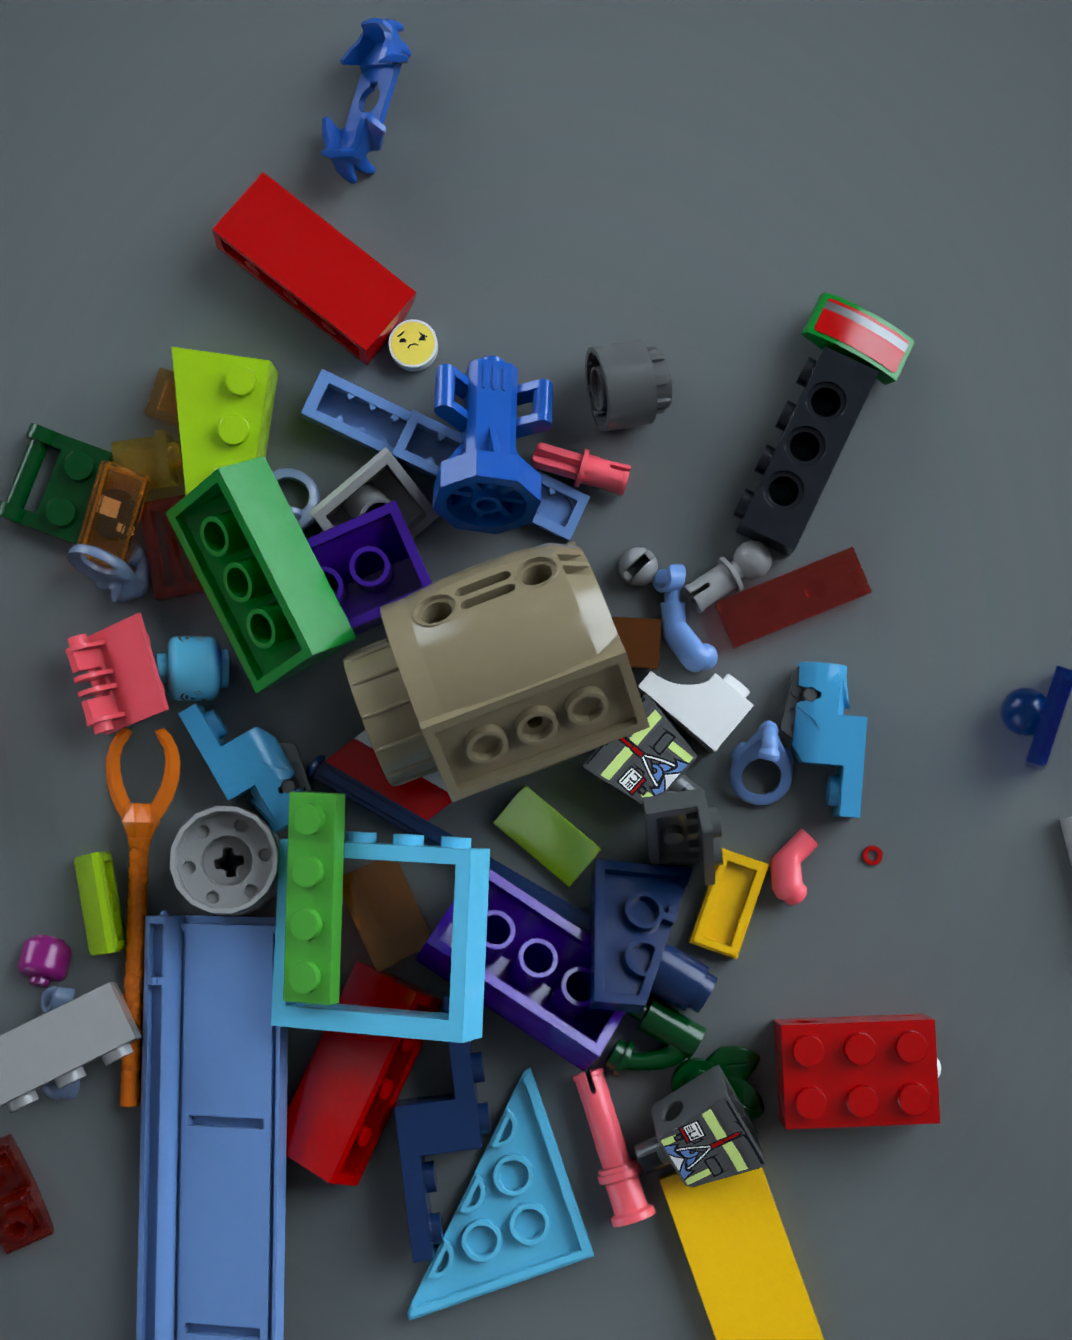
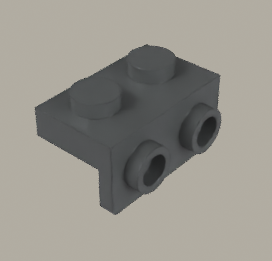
(683, 831)

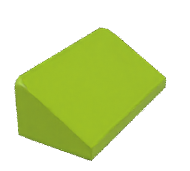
(547, 835)
(100, 903)

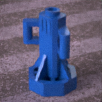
(485, 479)

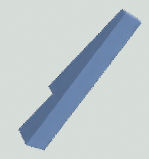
(420, 443)

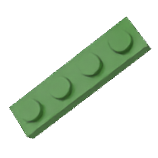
(314, 897)

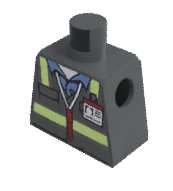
(645, 760)
(702, 1133)

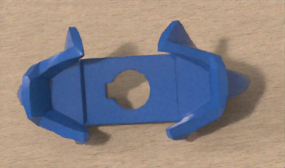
(380, 59)

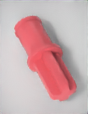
(582, 468)

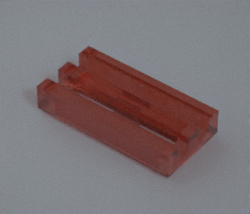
(180, 588)

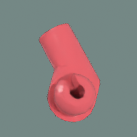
(786, 868)

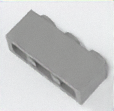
(63, 1043)

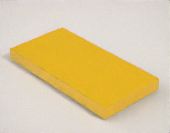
(741, 1258)

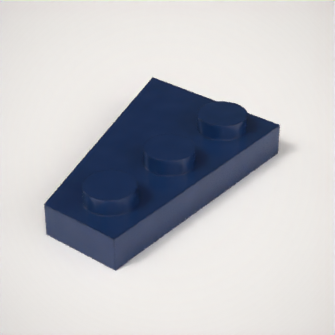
(629, 929)

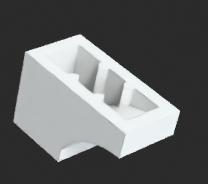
(702, 710)

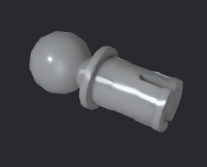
(750, 561)

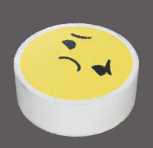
(413, 345)

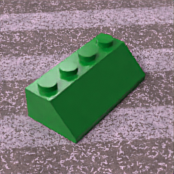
(260, 573)

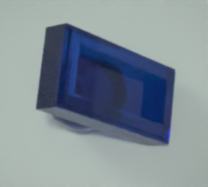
(1031, 713)

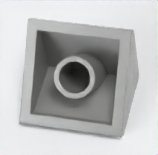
(371, 487)

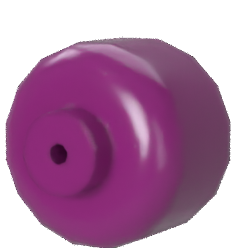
(44, 960)

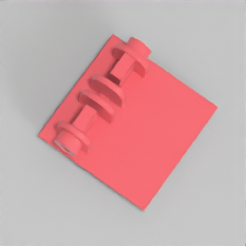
(120, 675)

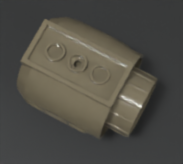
(496, 673)

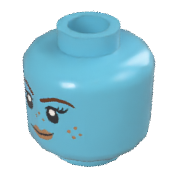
(193, 668)

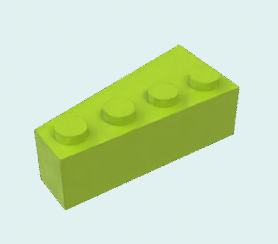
(221, 410)

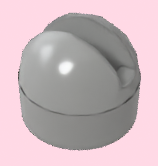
(645, 574)

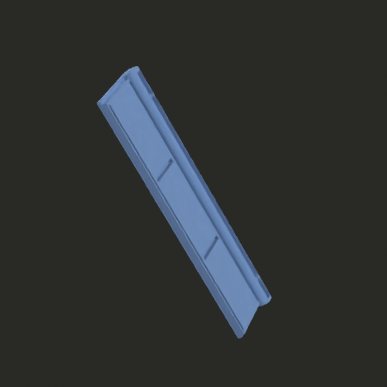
(211, 1132)

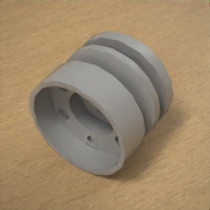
(205, 844)

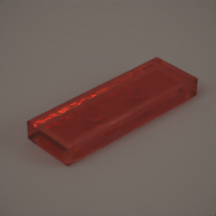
(793, 597)

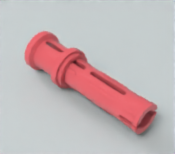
(618, 1171)

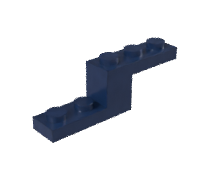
(436, 1127)

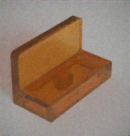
(385, 912)

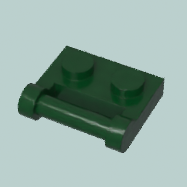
(67, 491)

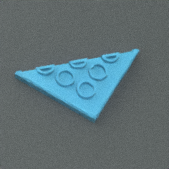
(513, 1215)

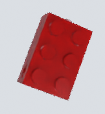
(857, 1071)

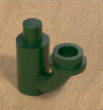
(668, 1027)

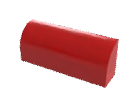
(314, 268)
(353, 1082)

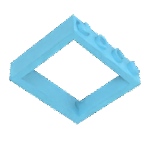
(467, 957)

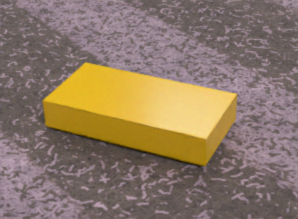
(728, 904)

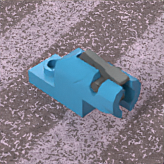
(824, 734)
(249, 764)

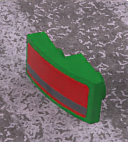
(858, 336)

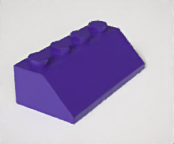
(370, 564)
(533, 973)

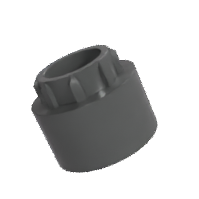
(626, 384)

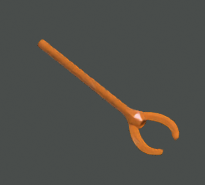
(140, 824)

